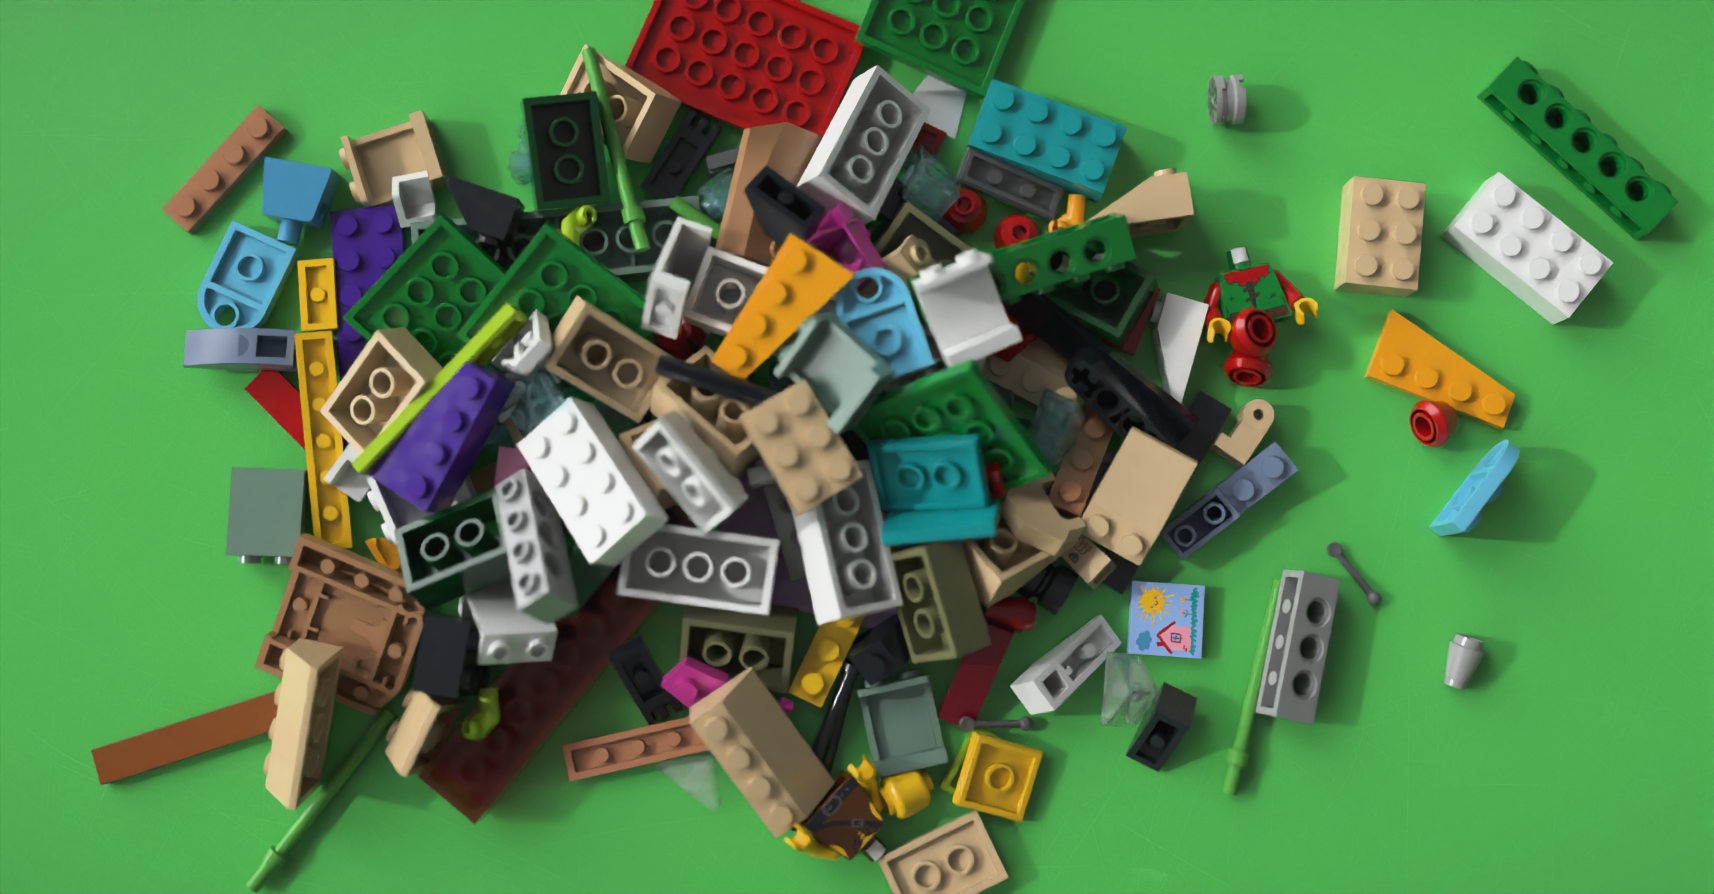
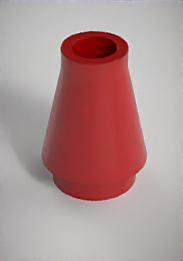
(1012, 613)

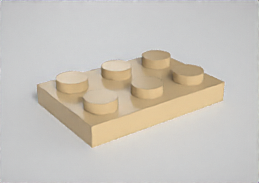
(800, 448)
(945, 860)

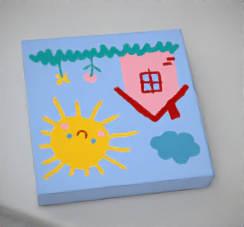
(1166, 619)

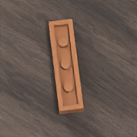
(224, 170)
(1081, 465)
(631, 748)

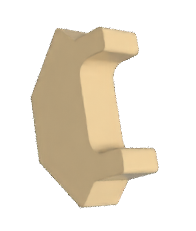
(1036, 519)

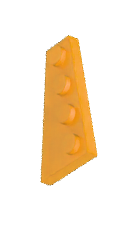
(788, 293)
(1430, 371)

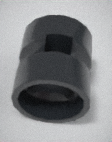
(1050, 587)

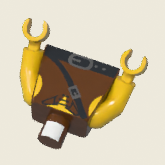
(845, 818)

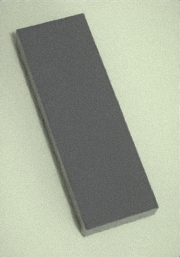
(1009, 184)

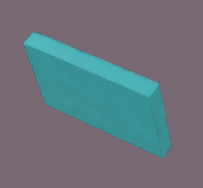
(929, 473)
(940, 525)

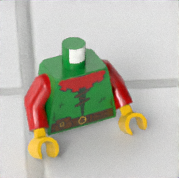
(1252, 287)

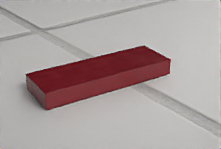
(975, 676)

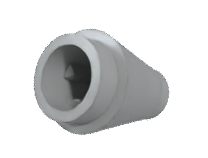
(1462, 660)

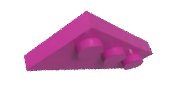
(695, 680)

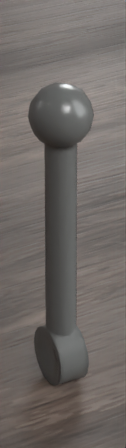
(1335, 550)
(968, 724)

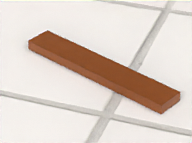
(185, 739)

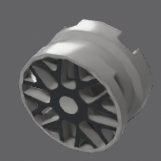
(1226, 99)

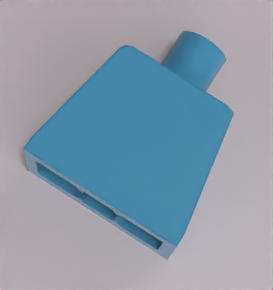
(297, 196)

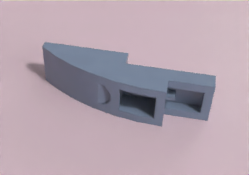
(241, 349)
(1228, 500)

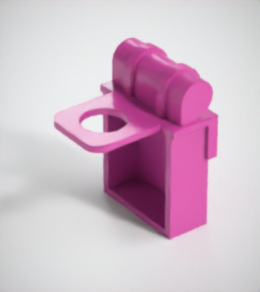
(847, 242)

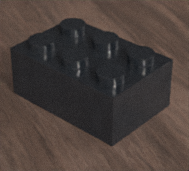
(449, 657)

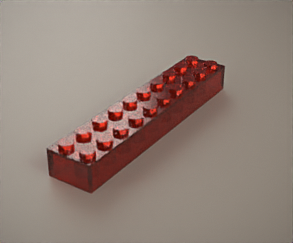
(539, 697)

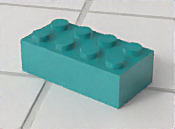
(1047, 139)

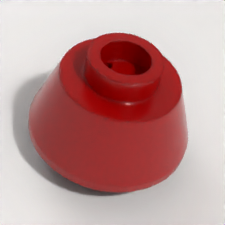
(967, 220)
(1013, 226)
(1253, 332)
(680, 347)
(1248, 369)
(1433, 422)

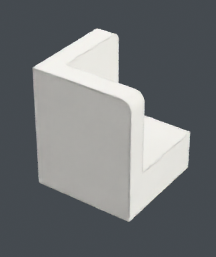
(413, 198)
(346, 477)

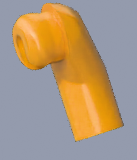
(1074, 214)

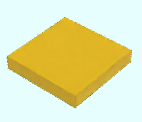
(997, 777)

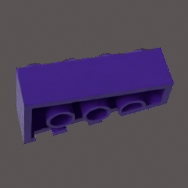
(445, 439)

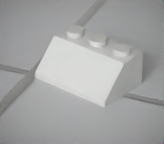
(690, 470)

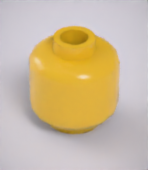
(906, 793)

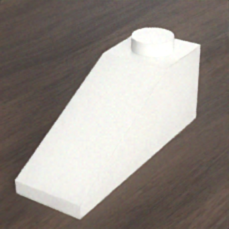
(1176, 339)
(1065, 667)

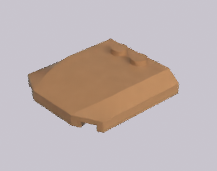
(788, 153)
(350, 605)

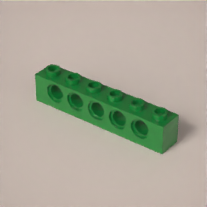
(1580, 168)
(1113, 250)

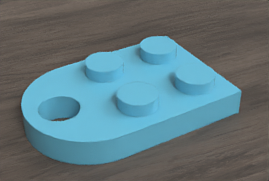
(246, 276)
(885, 321)
(1479, 487)

